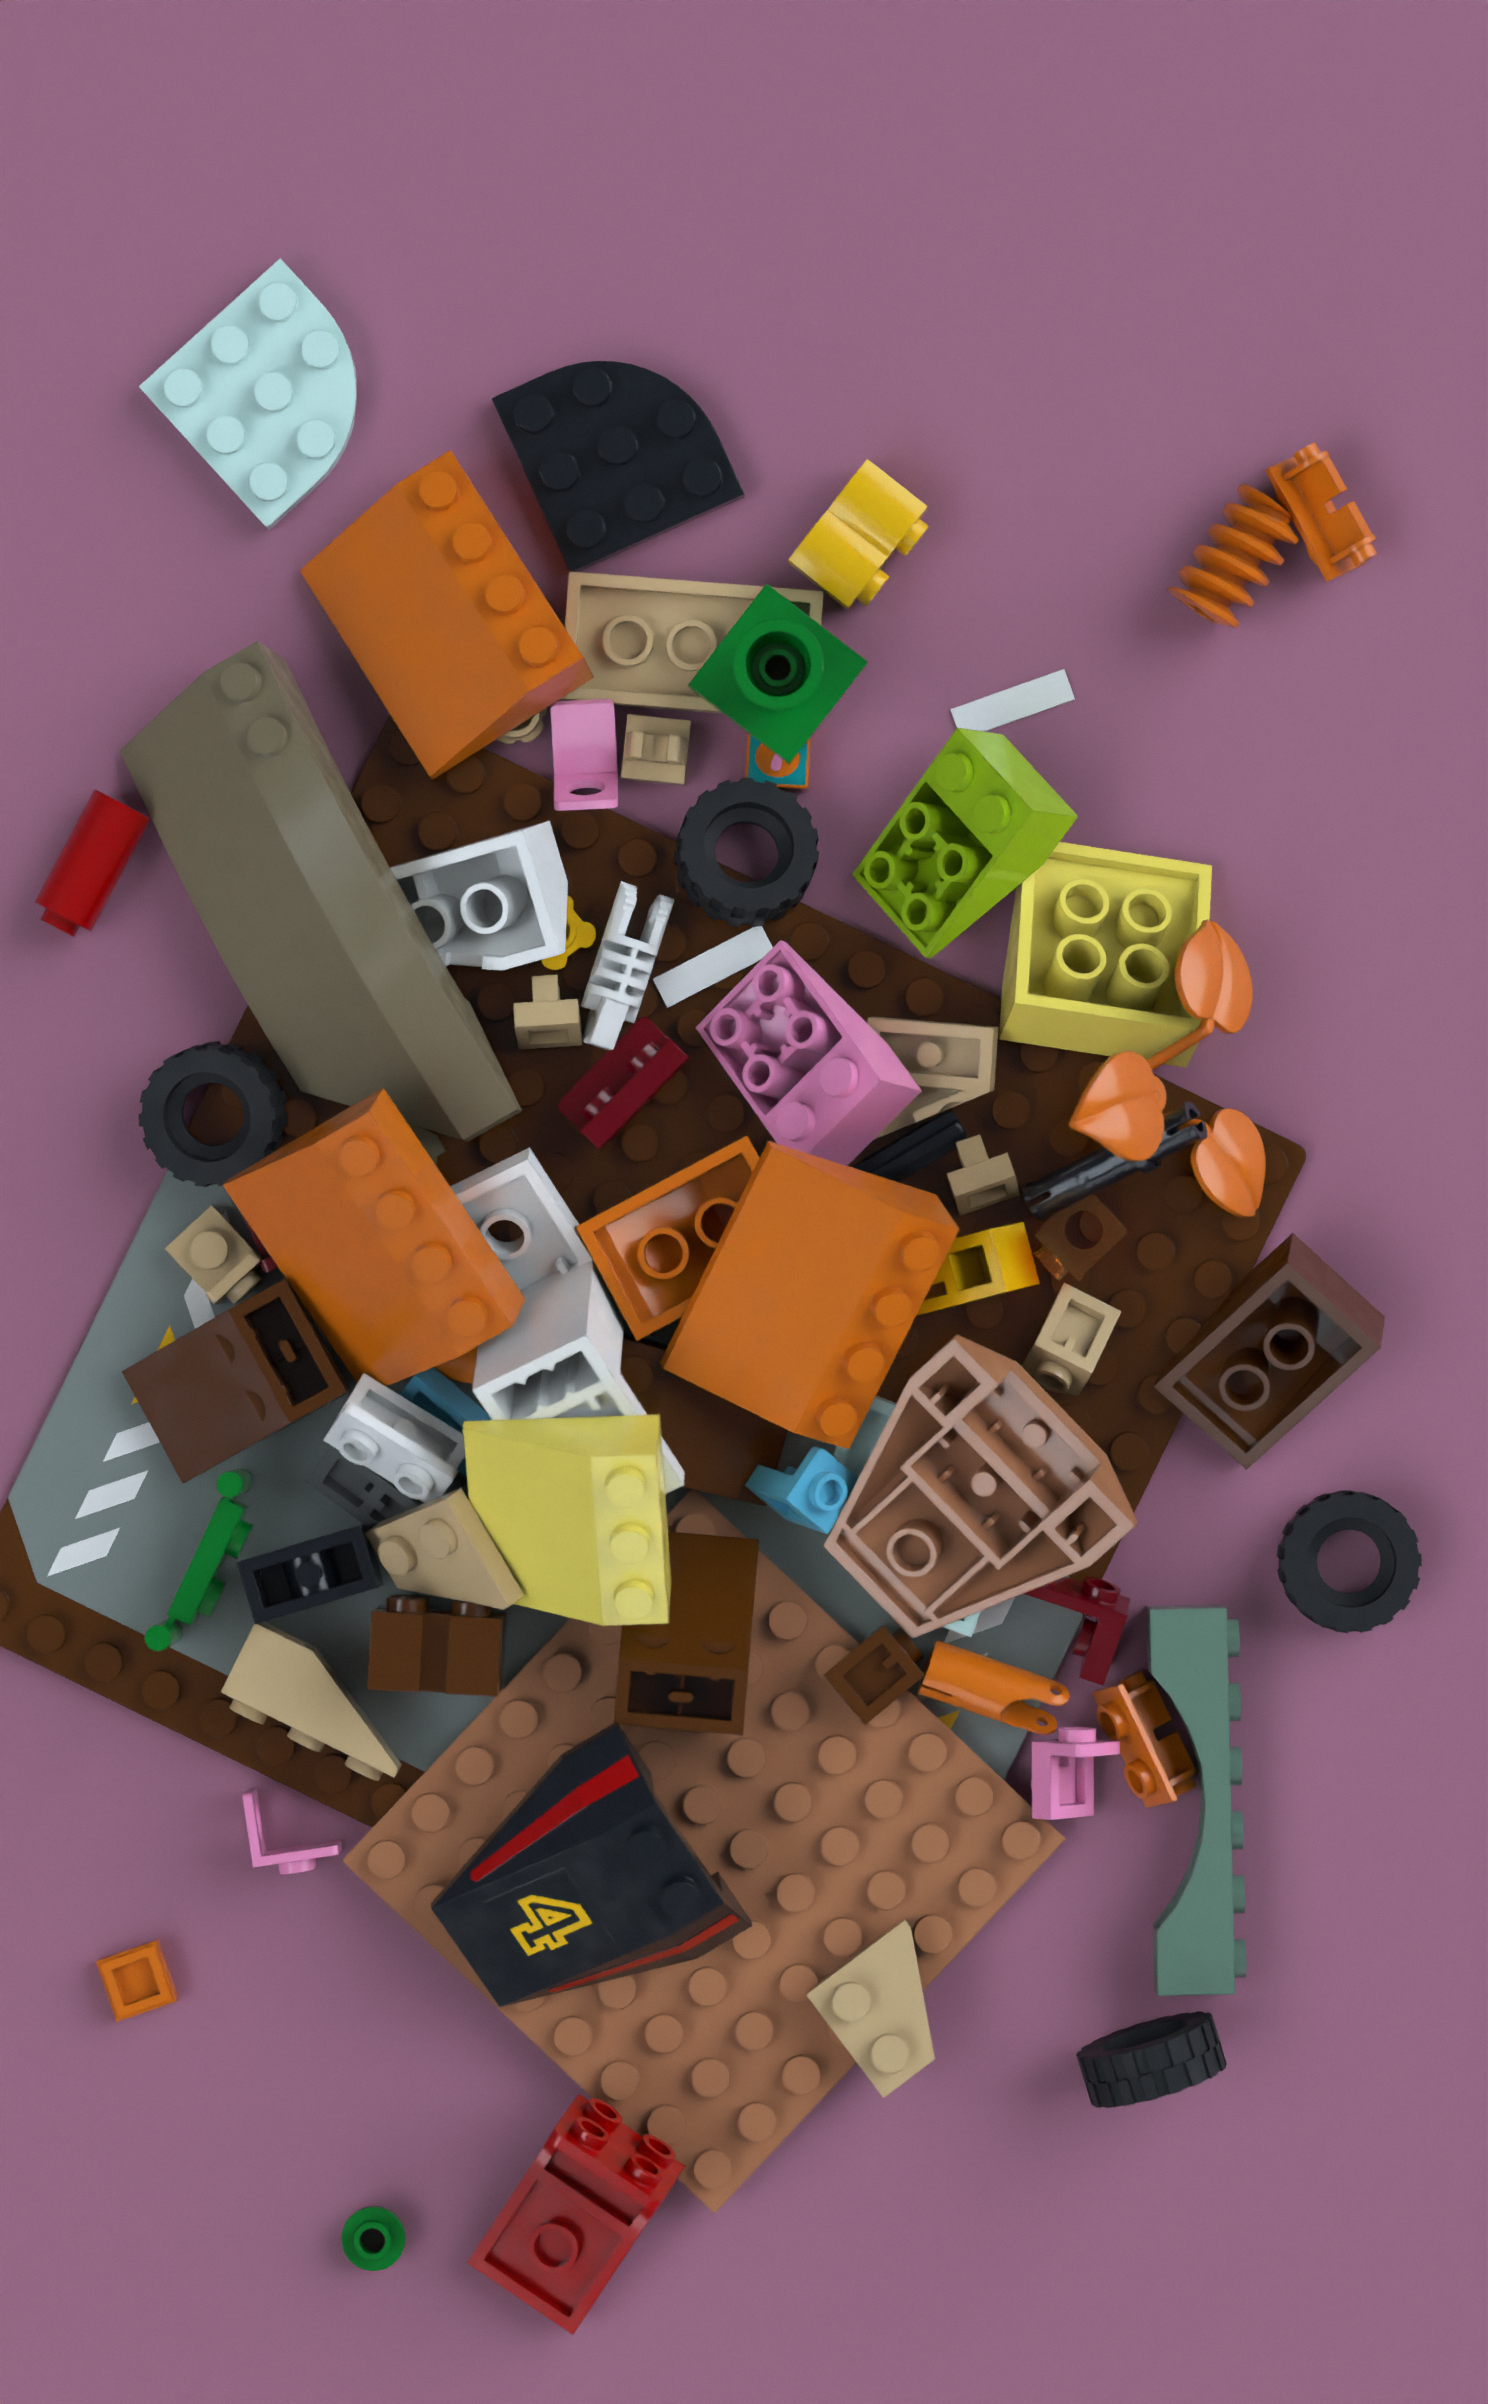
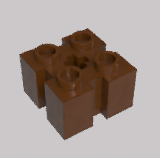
(436, 1648)

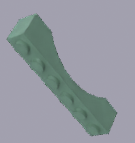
(1196, 1930)

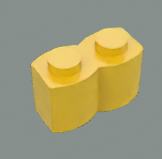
(859, 536)

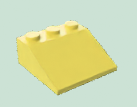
(1100, 952)
(576, 1513)

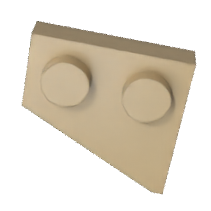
(944, 1059)
(445, 1553)
(879, 2009)

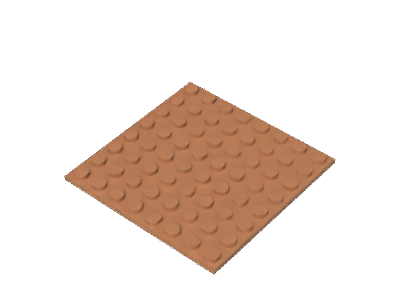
(805, 1817)

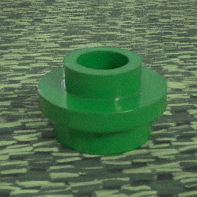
(377, 2218)

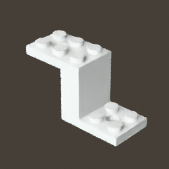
(569, 1332)

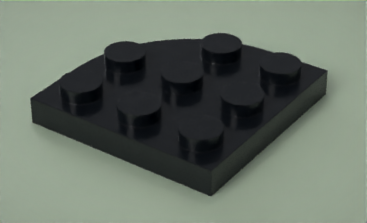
(614, 456)

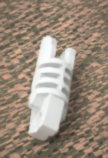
(622, 968)

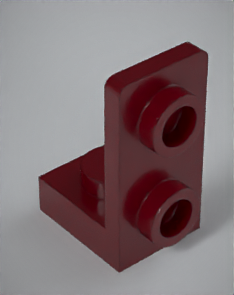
(1097, 1638)

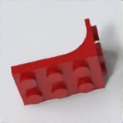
(577, 2212)

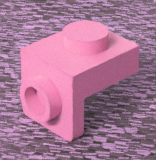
(1065, 1773)

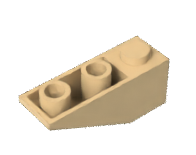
(298, 1687)

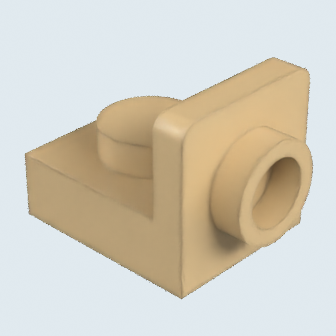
(217, 1257)
(1070, 1341)

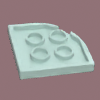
(264, 393)

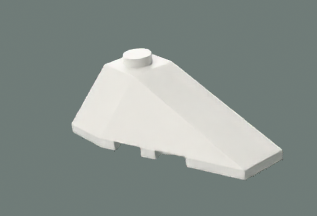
(492, 899)

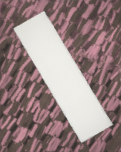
(1014, 703)
(713, 965)

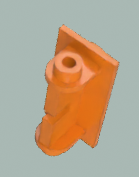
(1333, 537)
(1153, 1767)

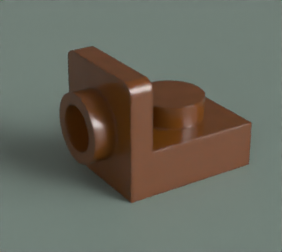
(876, 1672)

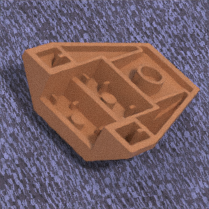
(975, 1494)

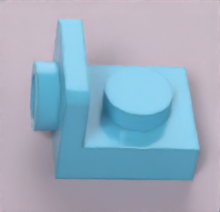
(806, 1495)

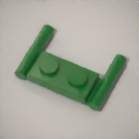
(200, 1587)

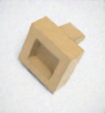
(656, 750)
(547, 1019)
(981, 1179)

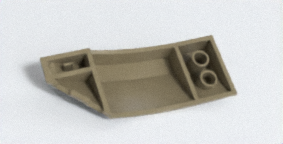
(309, 902)

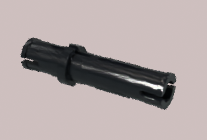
(1104, 1168)

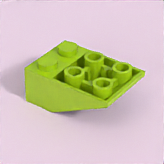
(963, 839)

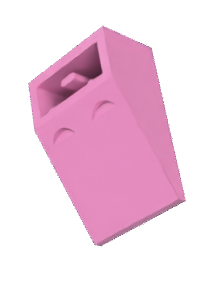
(806, 1059)

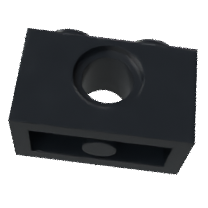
(310, 1573)

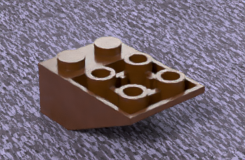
(236, 1380)
(698, 1663)

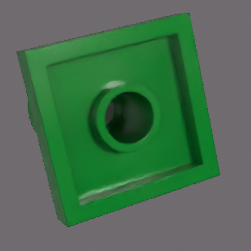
(774, 711)

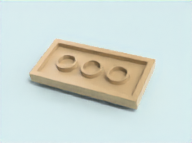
(656, 633)

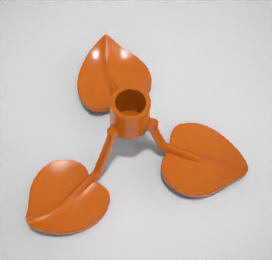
(1127, 1101)

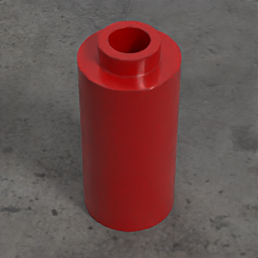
(91, 863)

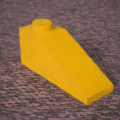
(982, 1267)

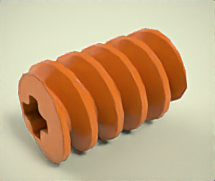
(1236, 557)

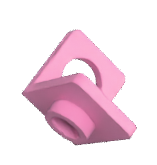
(584, 753)
(289, 1859)

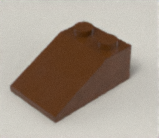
(1272, 1352)
(707, 1434)

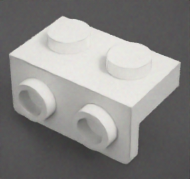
(397, 1440)

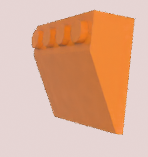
(444, 616)
(377, 1244)
(811, 1293)

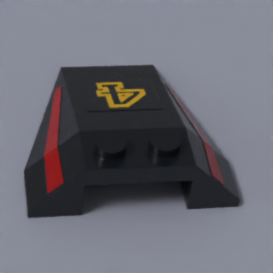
(585, 1882)

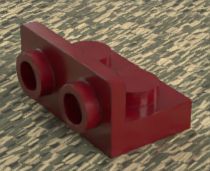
(622, 1082)

